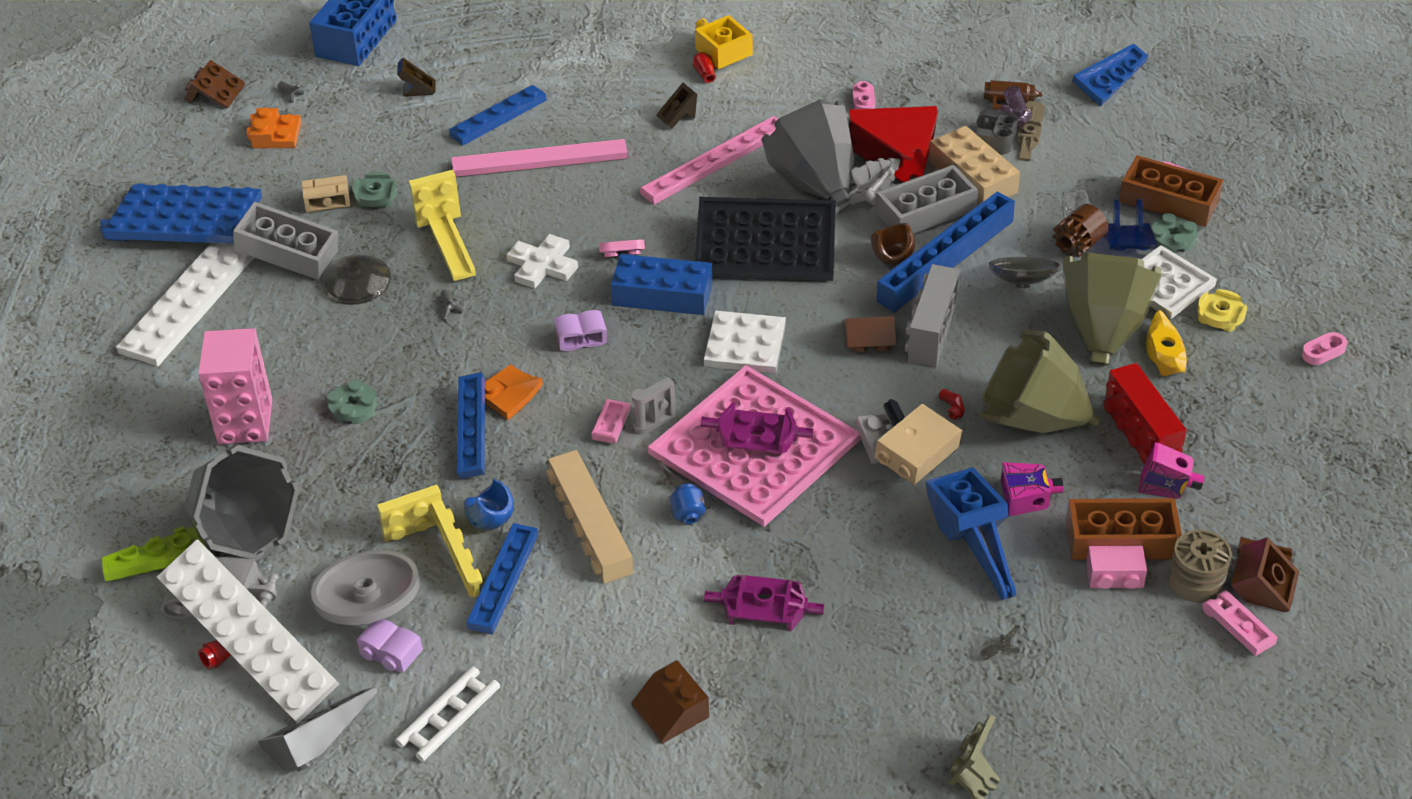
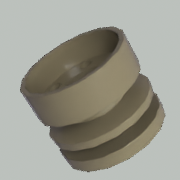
(1199, 565)

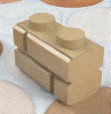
(326, 193)

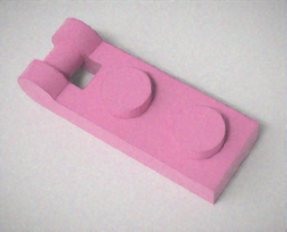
(1240, 622)

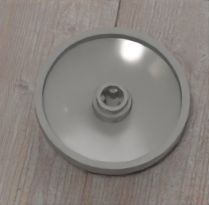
(365, 587)

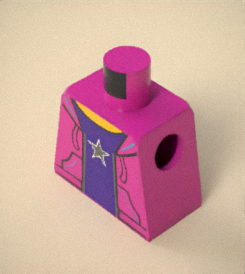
(1168, 473)
(1027, 487)

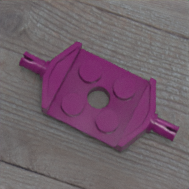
(738, 425)
(784, 606)

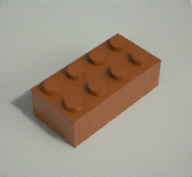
(1171, 190)
(1123, 522)

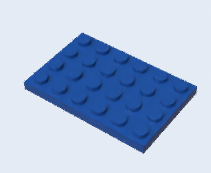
(180, 213)

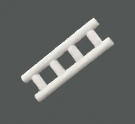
(446, 728)

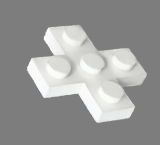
(542, 261)

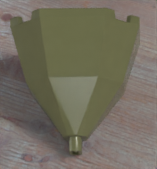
(1108, 299)
(1037, 388)

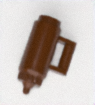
(995, 90)

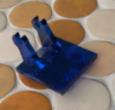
(1130, 236)

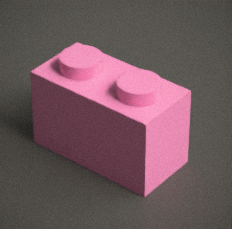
(1116, 567)

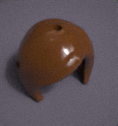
(893, 243)

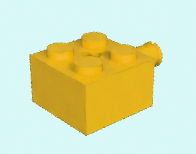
(723, 40)

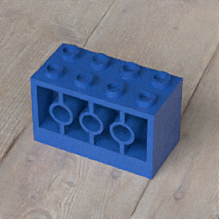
(350, 28)

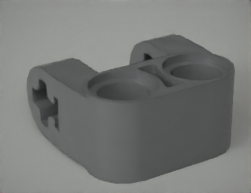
(999, 131)

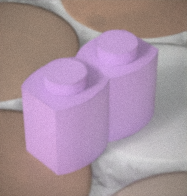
(580, 330)
(389, 645)

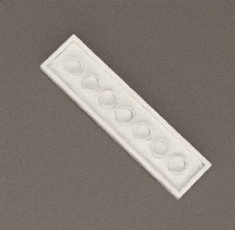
(184, 304)
(248, 631)

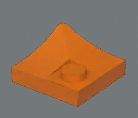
(510, 390)

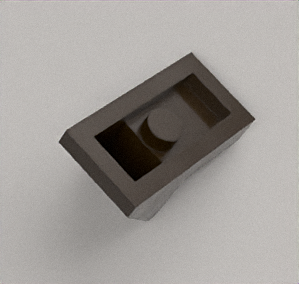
(416, 81)
(681, 102)

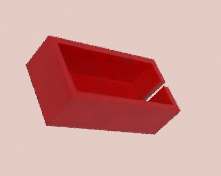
(1141, 411)

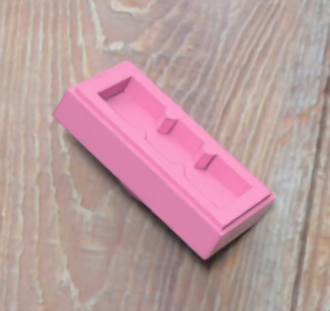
(611, 421)

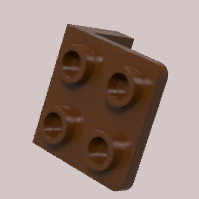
(215, 84)

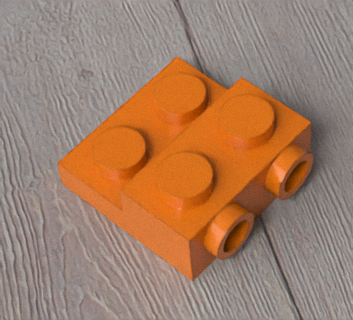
(272, 129)

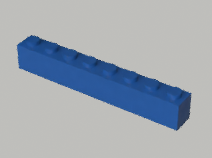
(945, 250)

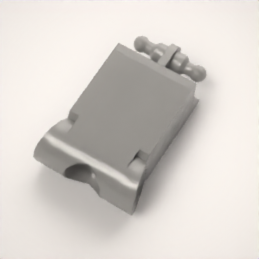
(245, 572)

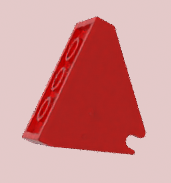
(894, 134)

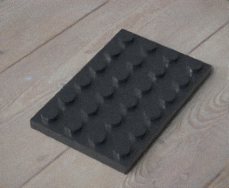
(767, 238)

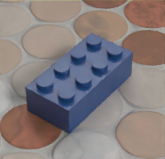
(661, 284)

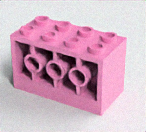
(235, 386)

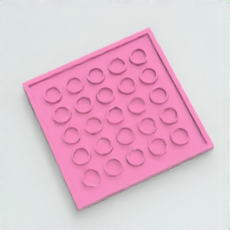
(753, 480)

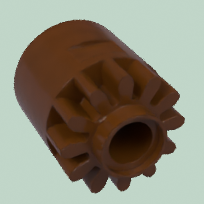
(1080, 230)

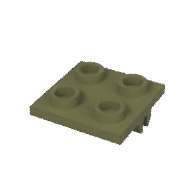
(972, 765)

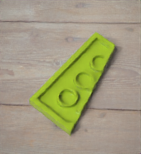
(152, 556)

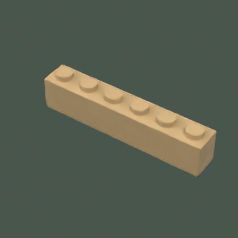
(590, 517)

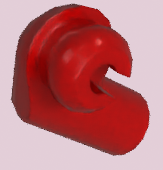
(957, 407)

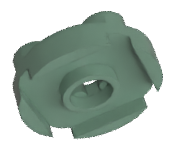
(368, 197)
(1184, 233)
(353, 392)

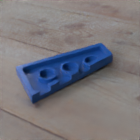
(1109, 74)

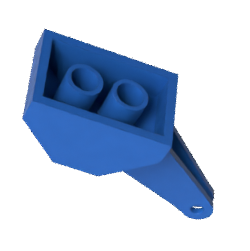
(970, 506)

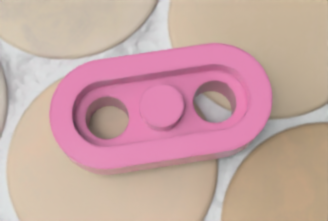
(863, 96)
(611, 249)
(1324, 348)

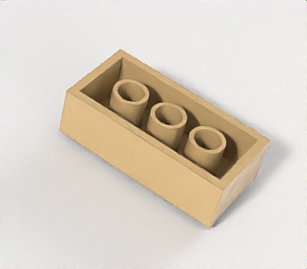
(976, 161)

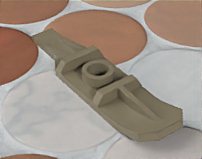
(1030, 133)

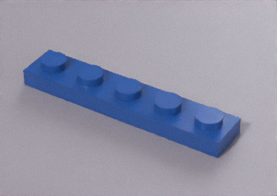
(497, 115)
(471, 426)
(502, 579)

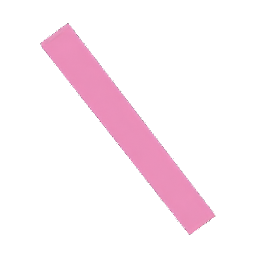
(539, 157)
(707, 162)

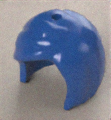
(490, 508)

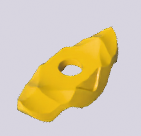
(1167, 359)

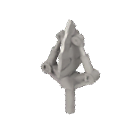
(869, 180)

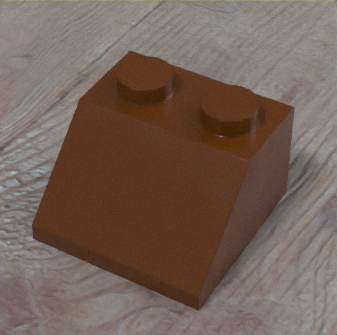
(869, 332)
(1265, 575)
(671, 702)

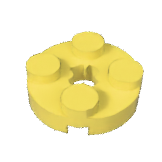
(1227, 319)

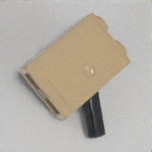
(916, 441)

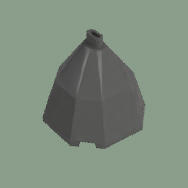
(813, 150)
(245, 502)

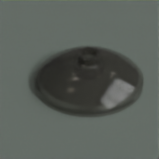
(1023, 270)
(355, 279)

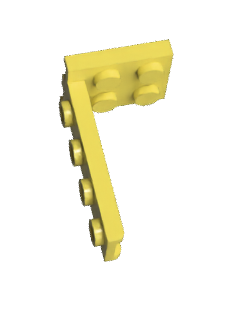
(436, 205)
(418, 513)

